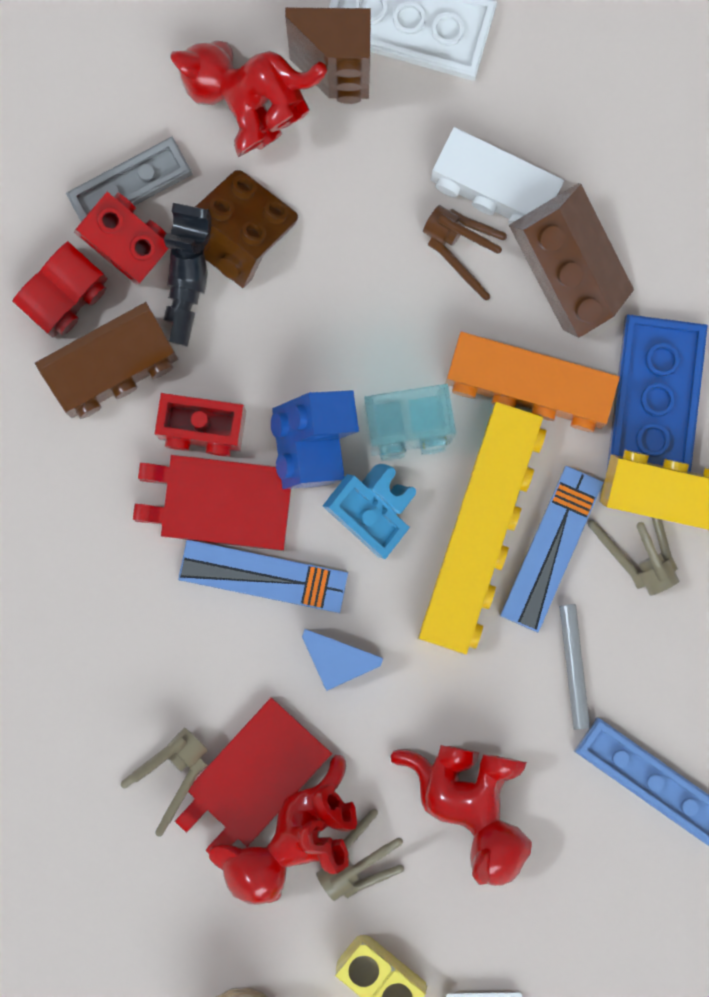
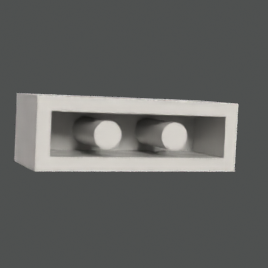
(492, 177)

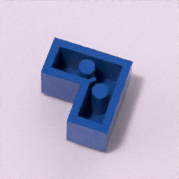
(310, 436)

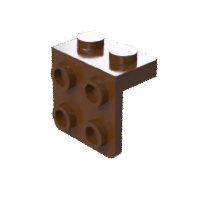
(243, 225)

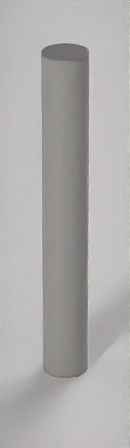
(574, 666)

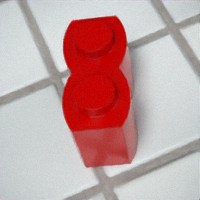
(61, 290)

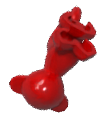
(211, 77)
(497, 846)
(259, 873)

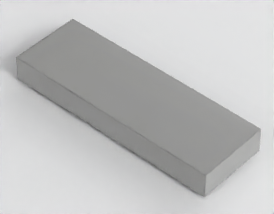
(135, 178)

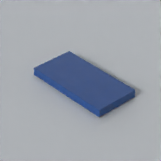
(658, 389)

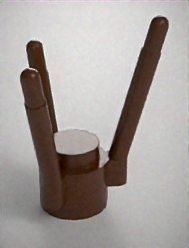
(447, 227)

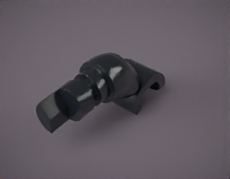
(187, 267)

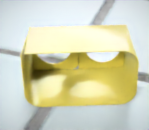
(385, 978)

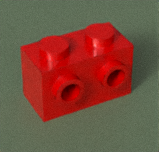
(123, 237)
(200, 423)

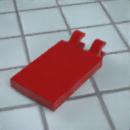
(218, 502)
(255, 775)

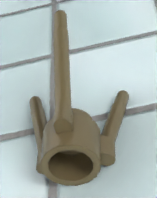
(657, 571)
(182, 752)
(346, 881)

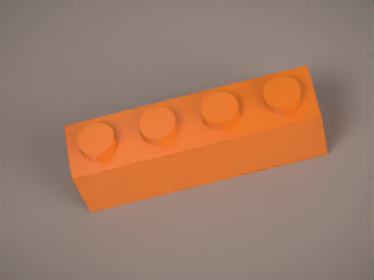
(532, 381)

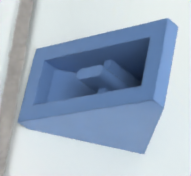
(338, 661)

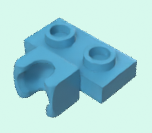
(371, 508)

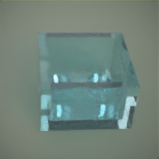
(409, 420)

